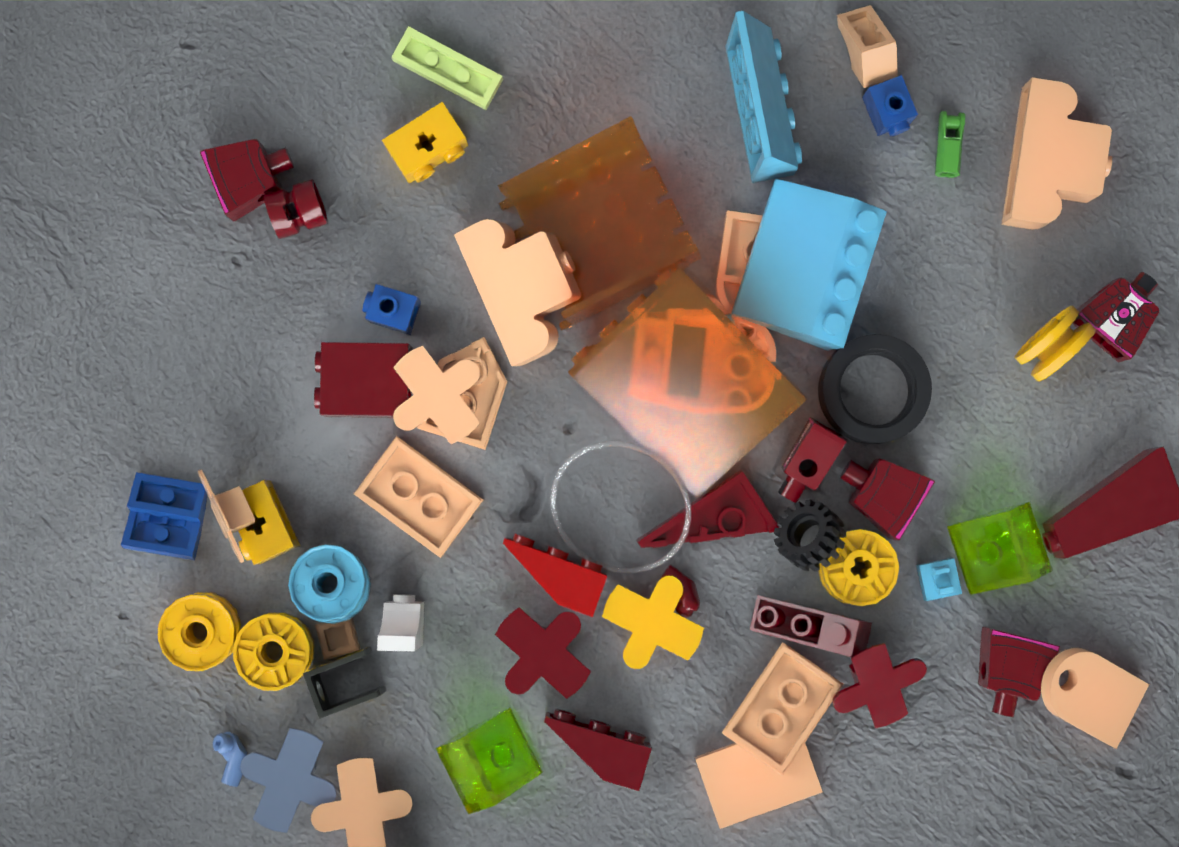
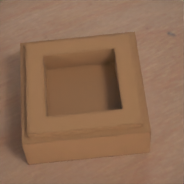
(337, 638)

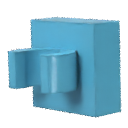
(939, 579)

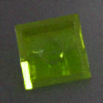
(1000, 549)
(489, 761)

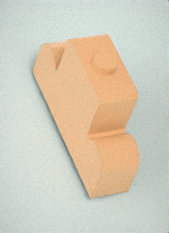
(1053, 156)
(519, 285)

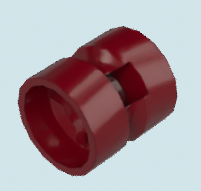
(308, 206)

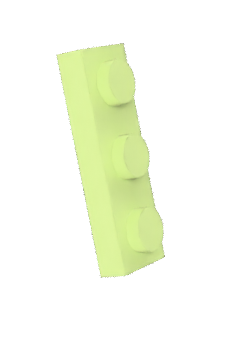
(447, 68)

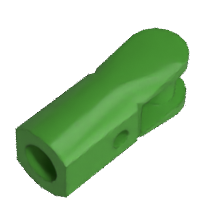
(949, 148)

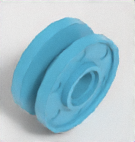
(308, 577)

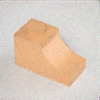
(869, 46)

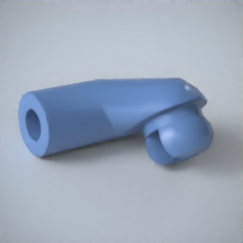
(233, 751)

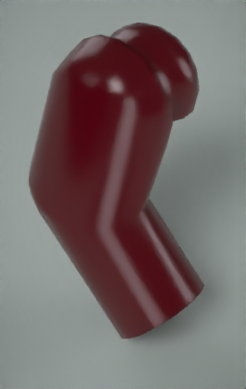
(690, 599)

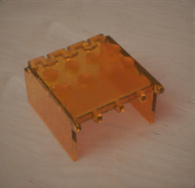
(603, 217)

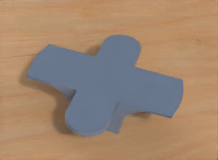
(288, 780)

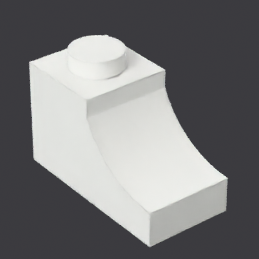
(401, 624)

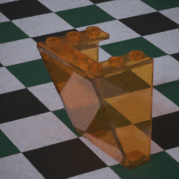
(687, 380)

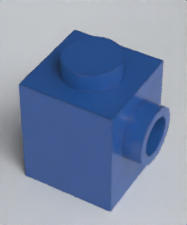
(890, 106)
(391, 309)

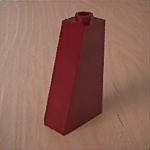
(1121, 505)

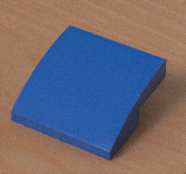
(165, 516)

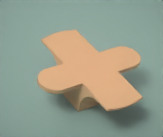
(436, 395)
(230, 511)
(361, 806)

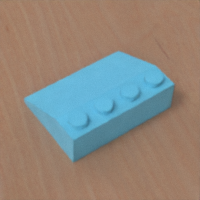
(761, 99)
(809, 264)

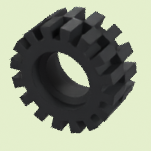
(821, 547)

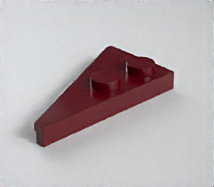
(724, 511)

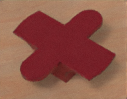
(543, 653)
(879, 685)

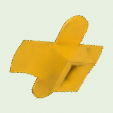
(652, 622)

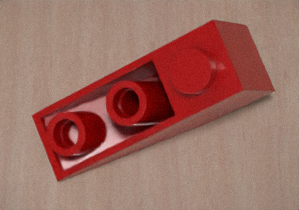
(566, 582)

